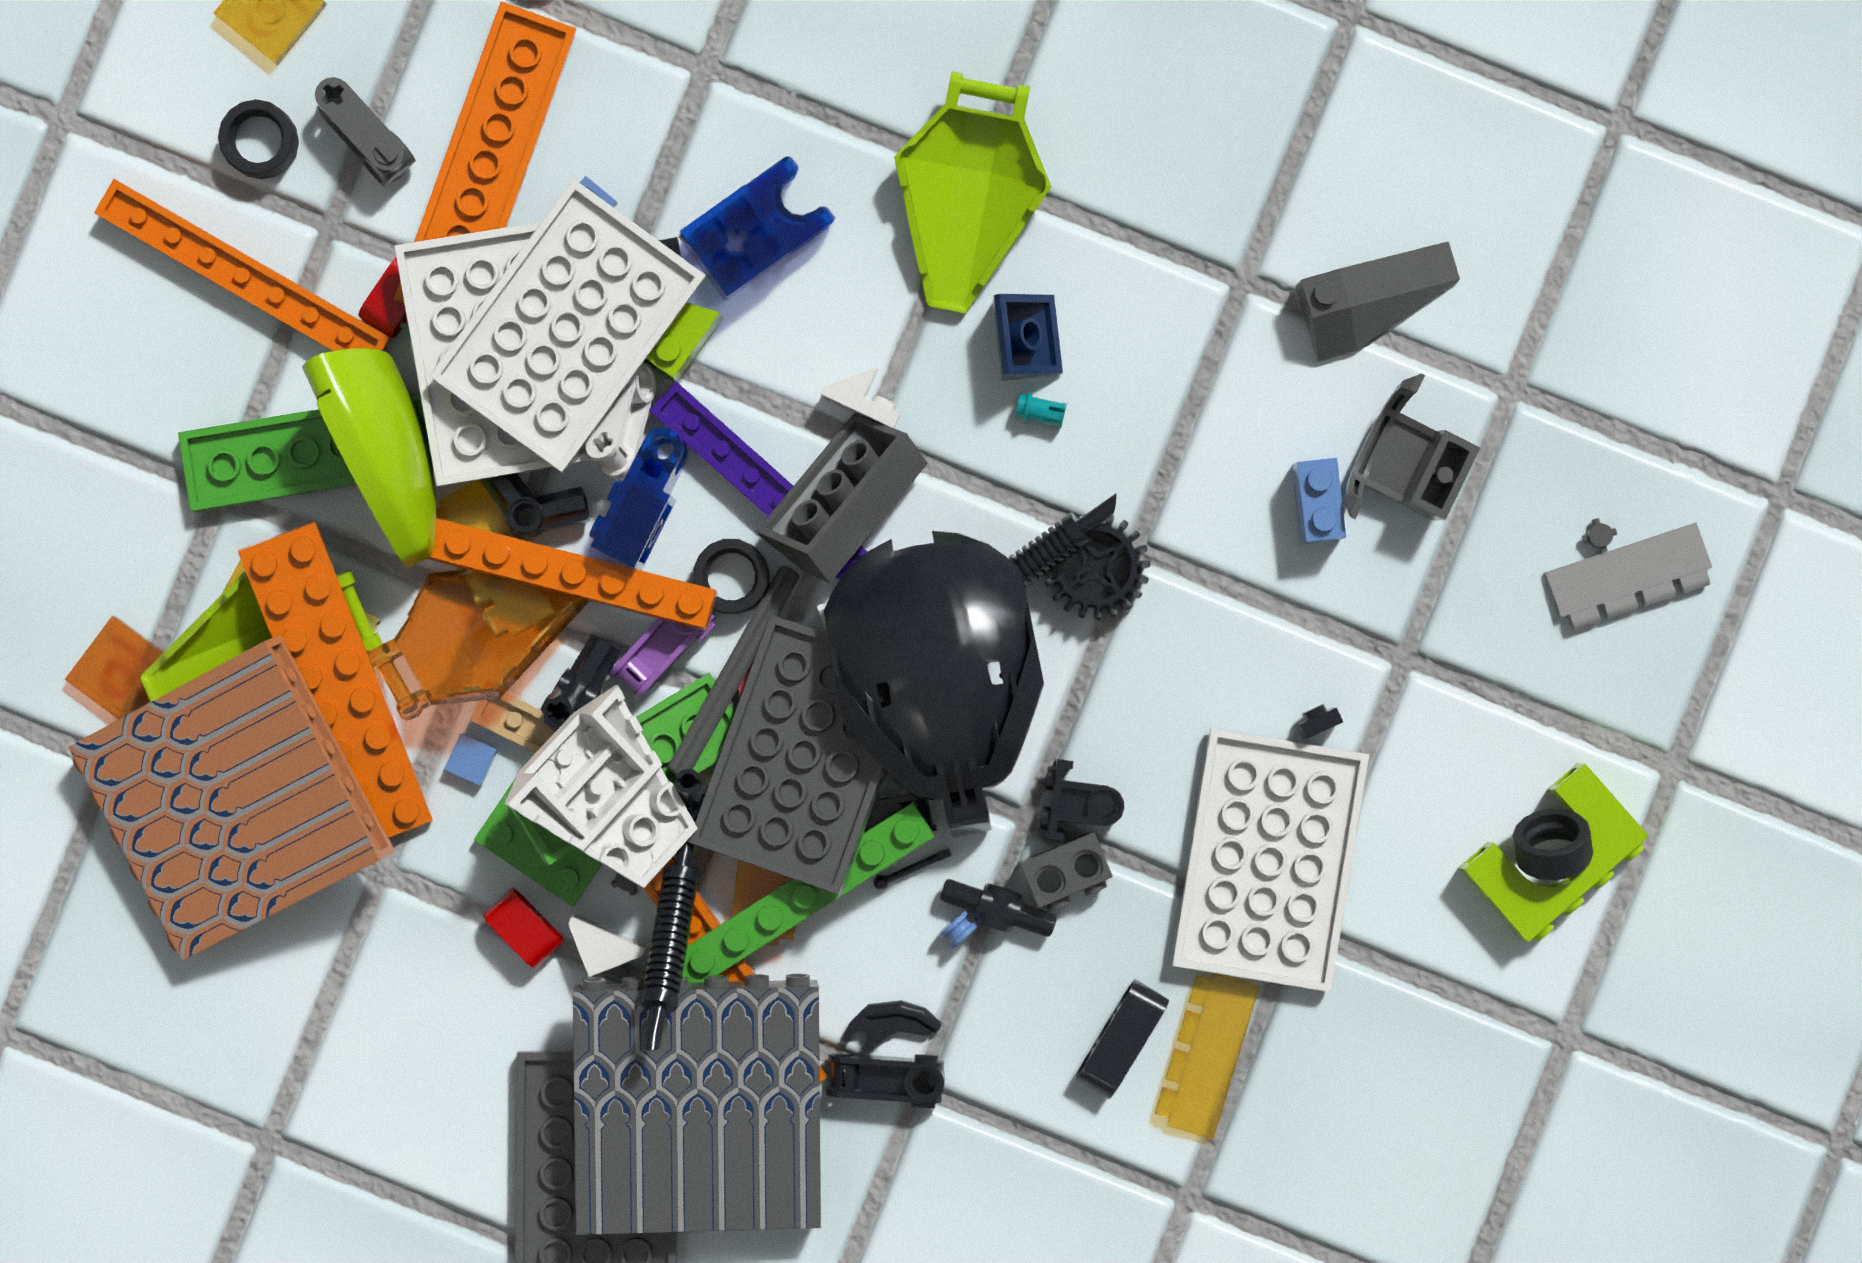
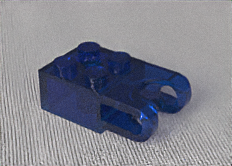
(761, 221)
(641, 501)

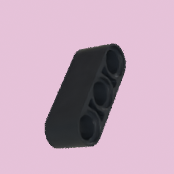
(1122, 1039)

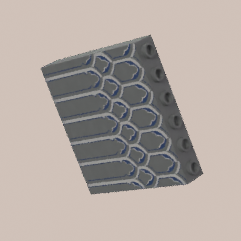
(711, 1122)

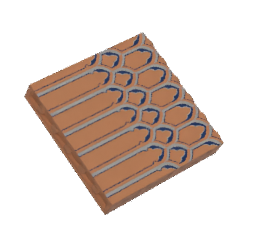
(231, 798)

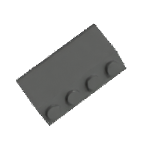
(843, 496)

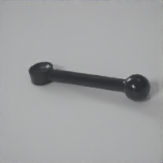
(881, 881)

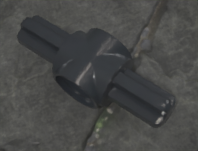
(998, 907)

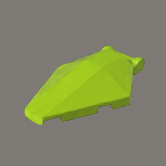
(969, 190)
(228, 629)

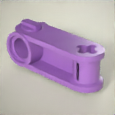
(655, 654)

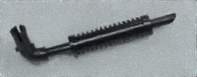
(1060, 542)
(672, 922)

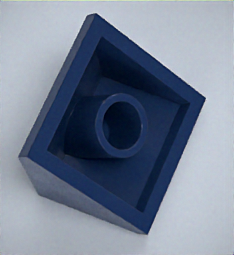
(1027, 335)

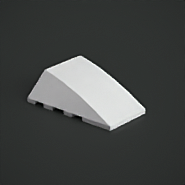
(605, 791)

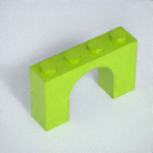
(1533, 907)

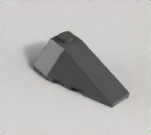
(1365, 299)

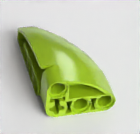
(380, 442)

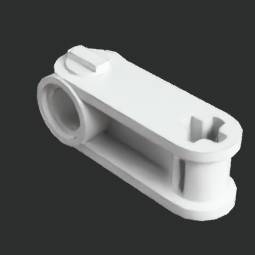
(622, 428)

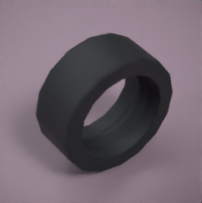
(240, 114)
(759, 564)
(1553, 863)

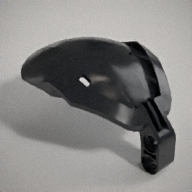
(928, 630)

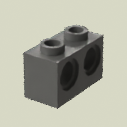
(1062, 860)

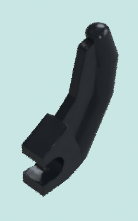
(887, 1018)

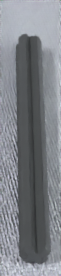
(733, 671)

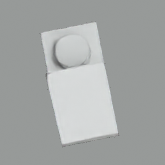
(852, 394)

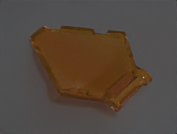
(455, 650)

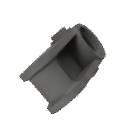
(363, 131)

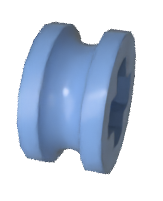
(958, 929)

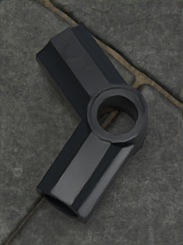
(552, 509)
(581, 682)

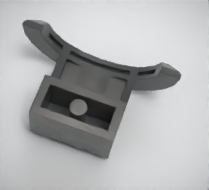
(1410, 460)

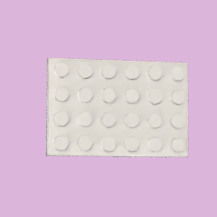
(441, 292)
(567, 325)
(1270, 860)

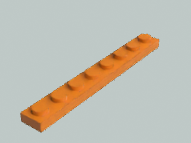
(236, 271)
(573, 574)

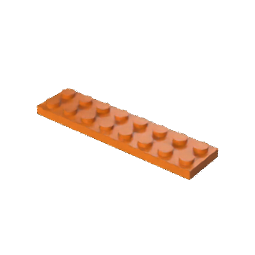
(497, 126)
(310, 612)

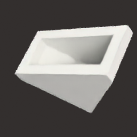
(601, 946)

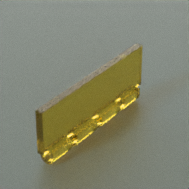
(515, 604)
(1215, 1046)

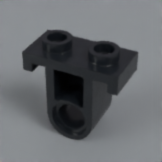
(1073, 801)

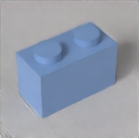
(1318, 501)

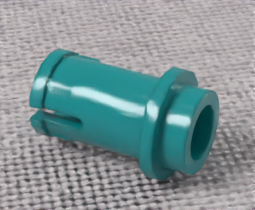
(1040, 410)

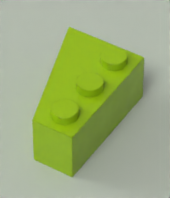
(684, 340)

